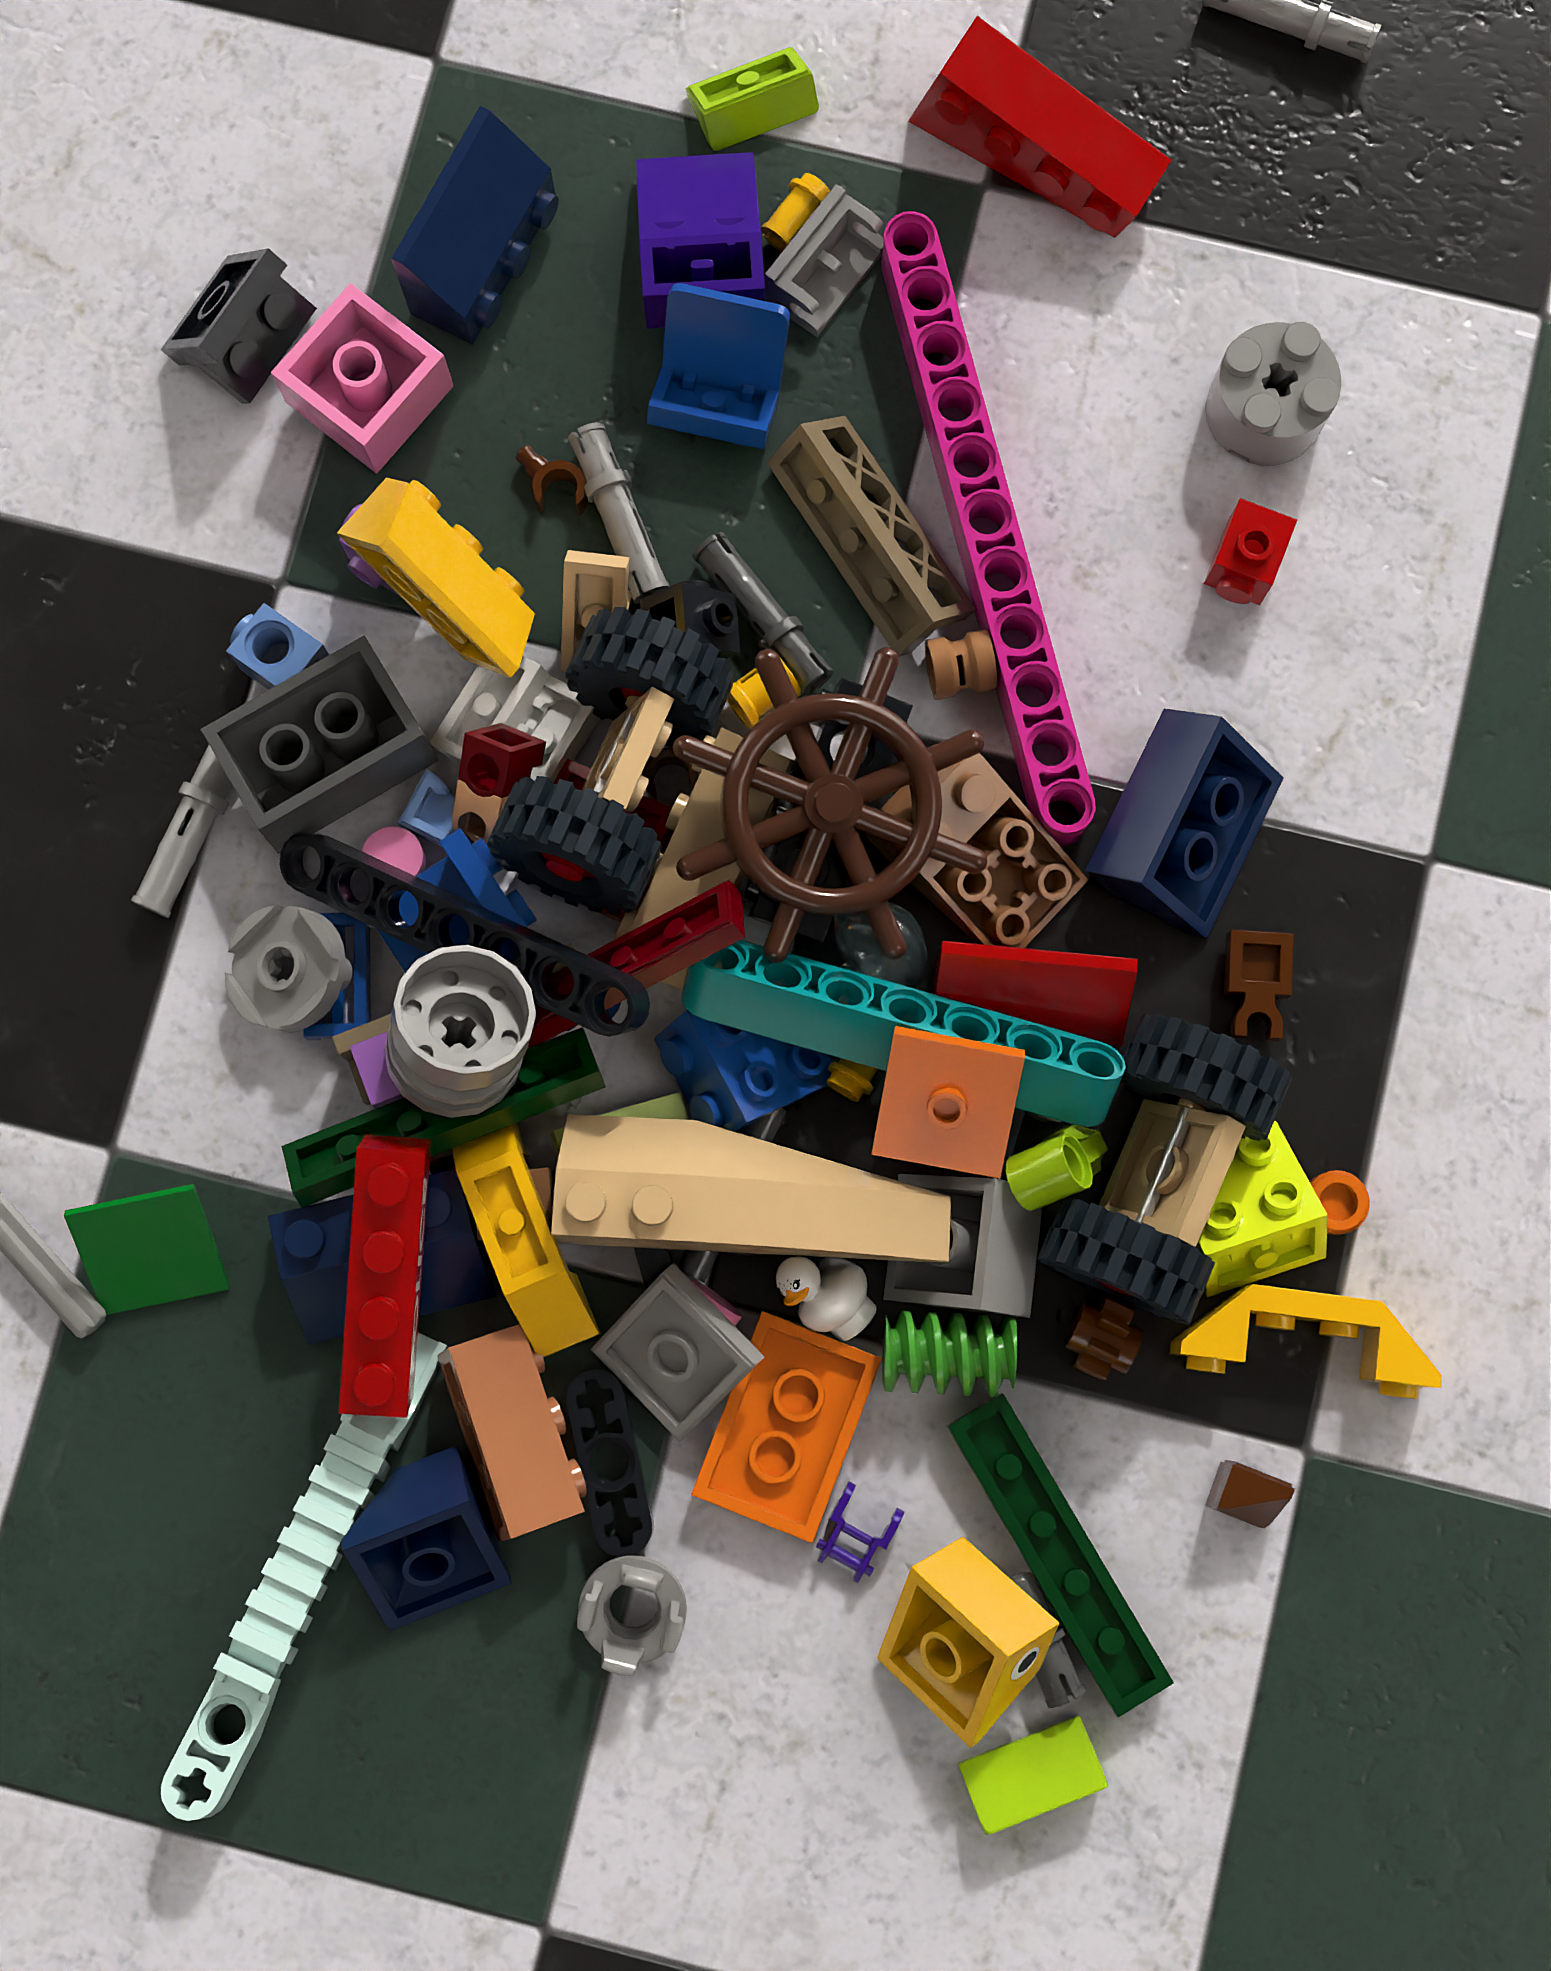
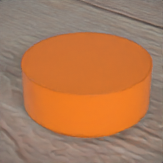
(1343, 1200)

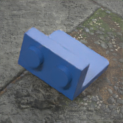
(720, 366)
(469, 874)
(737, 1074)

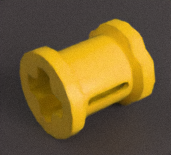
(750, 699)

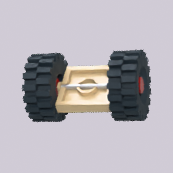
(654, 690)
(1195, 1109)

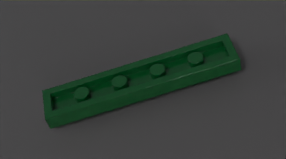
(548, 1077)
(1060, 1555)

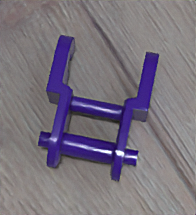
(843, 1556)

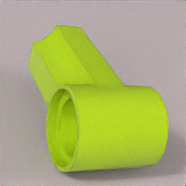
(1056, 1166)

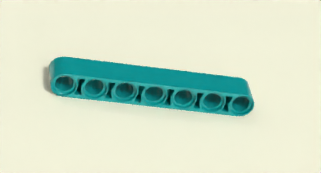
(857, 1016)

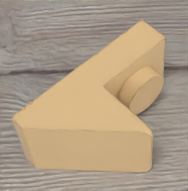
(590, 585)

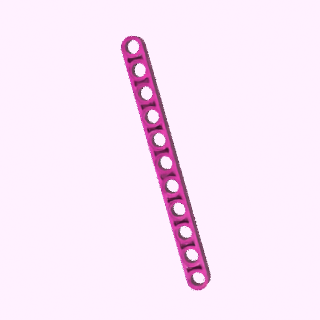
(984, 497)

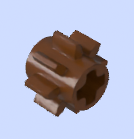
(1104, 1338)

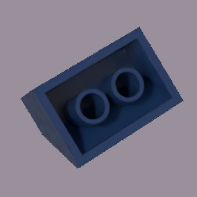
(475, 229)
(1185, 821)
(315, 1253)

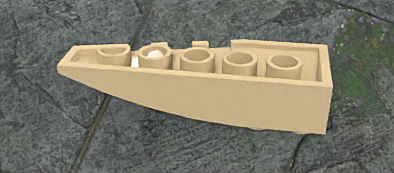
(731, 1192)

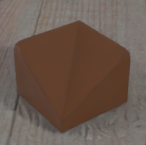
(1248, 1494)

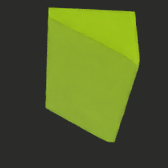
(754, 98)
(1032, 1775)

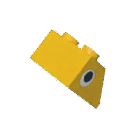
(965, 1639)

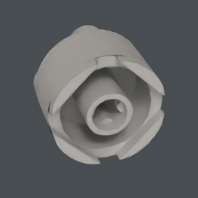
(1273, 392)

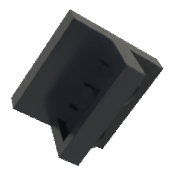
(241, 323)

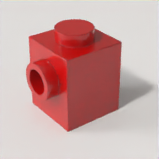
(1249, 553)

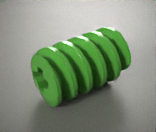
(949, 1352)

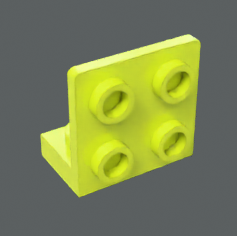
(1262, 1216)

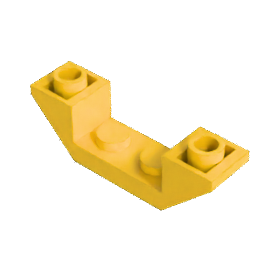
(520, 1242)
(1387, 1348)

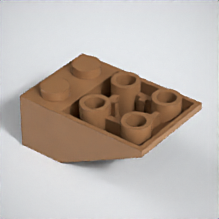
(1025, 871)

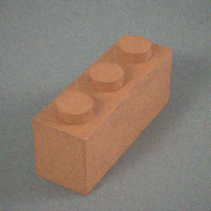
(512, 1432)

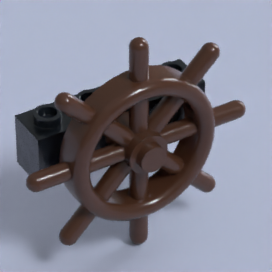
(830, 806)

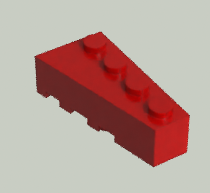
(1039, 131)

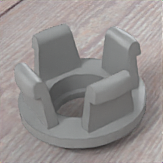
(626, 1646)

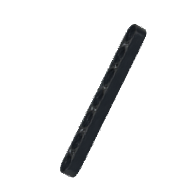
(485, 927)

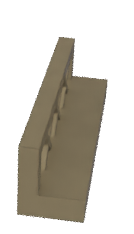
(862, 534)

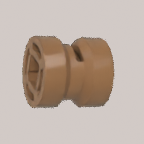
(972, 668)

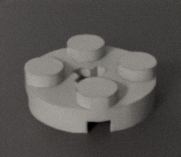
(317, 973)

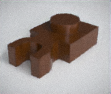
(1259, 972)

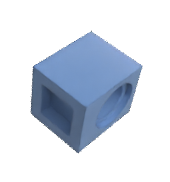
(260, 632)

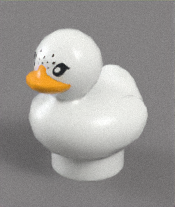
(828, 1296)

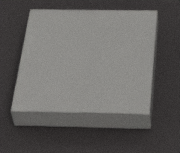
(677, 1352)

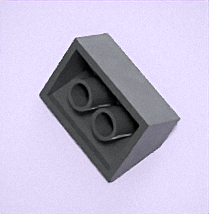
(319, 744)

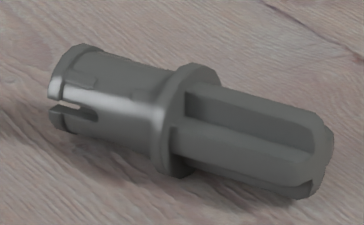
(1057, 1671)

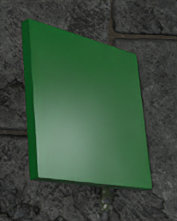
(147, 1249)

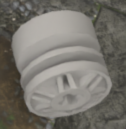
(457, 999)

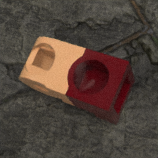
(487, 771)

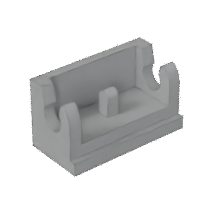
(825, 261)

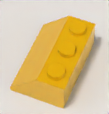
(441, 574)

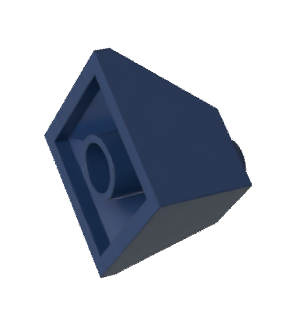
(426, 1541)

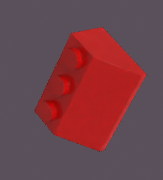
(1046, 987)

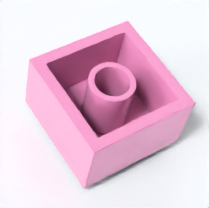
(363, 378)

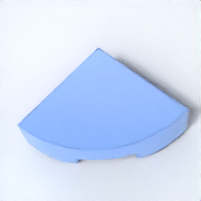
(429, 810)

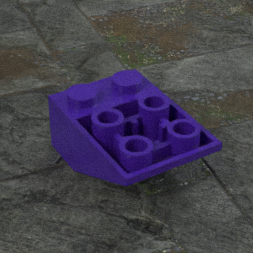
(698, 228)

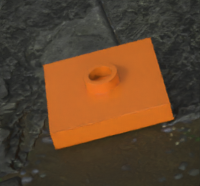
(948, 1102)

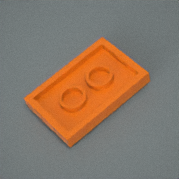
(787, 1428)

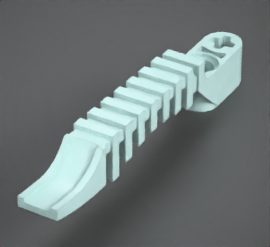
(284, 1597)

